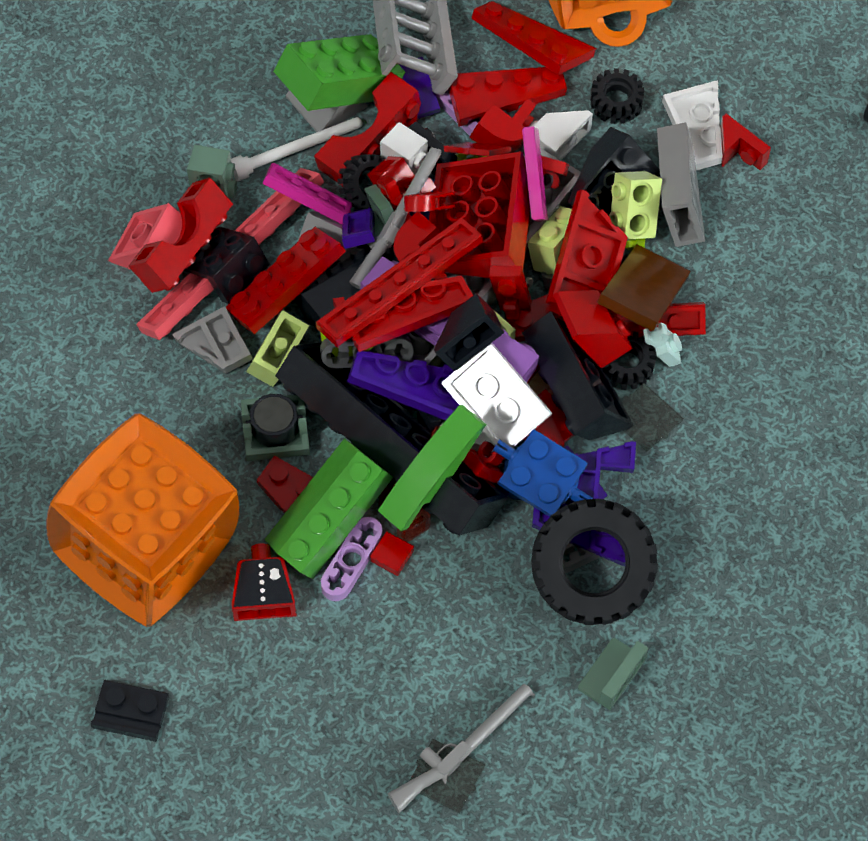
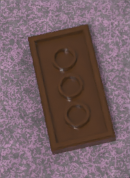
(644, 287)

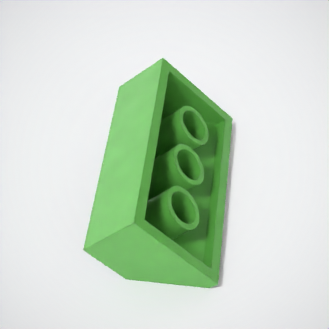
(328, 509)

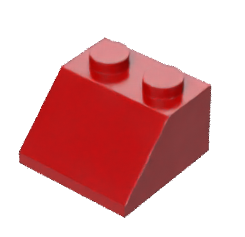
(593, 326)

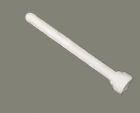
(245, 165)

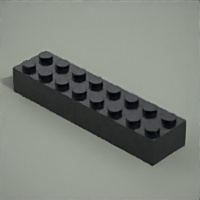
(386, 436)

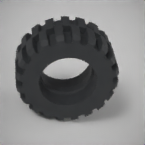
(639, 562)

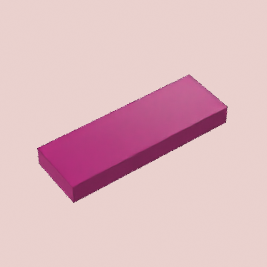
(534, 174)
(307, 193)

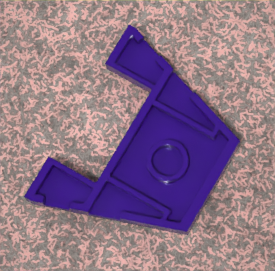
(618, 459)

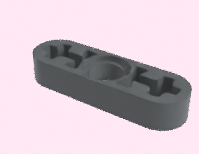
(343, 359)

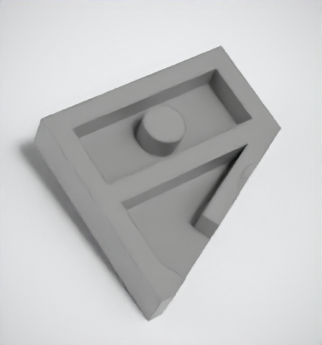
(215, 341)

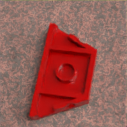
(589, 250)

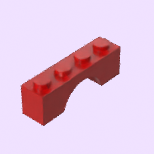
(395, 103)
(202, 210)

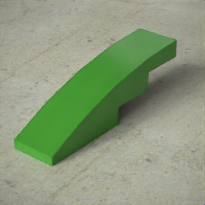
(431, 467)

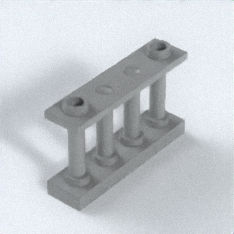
(437, 43)

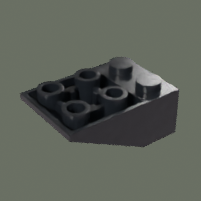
(610, 155)

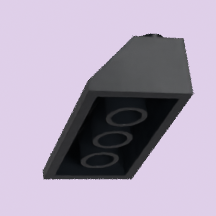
(318, 297)
(576, 381)

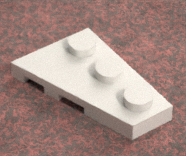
(700, 110)

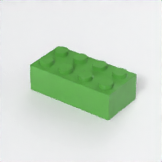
(333, 71)

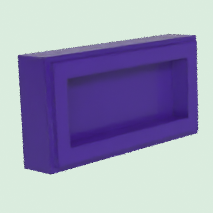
(423, 84)
(358, 228)

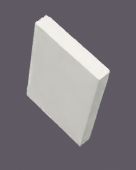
(497, 396)

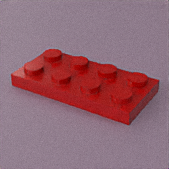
(284, 279)

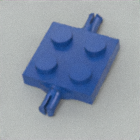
(542, 473)

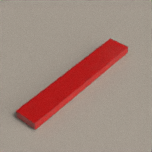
(399, 282)

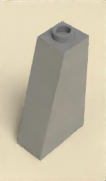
(680, 185)

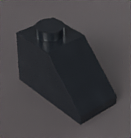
(468, 332)

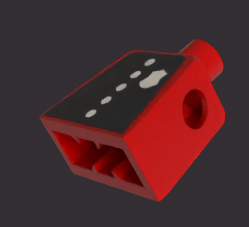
(262, 587)

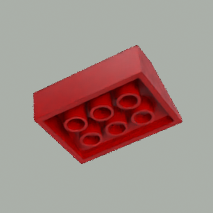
(493, 200)

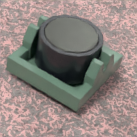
(274, 427)

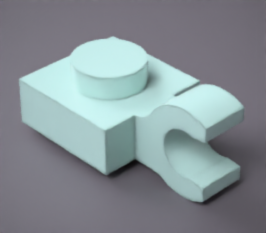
(665, 343)

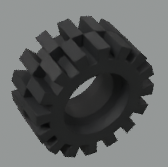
(617, 82)
(351, 178)
(637, 374)

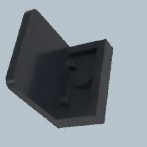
(229, 262)

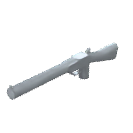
(395, 220)
(445, 767)

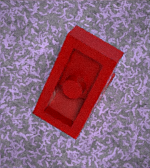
(741, 141)

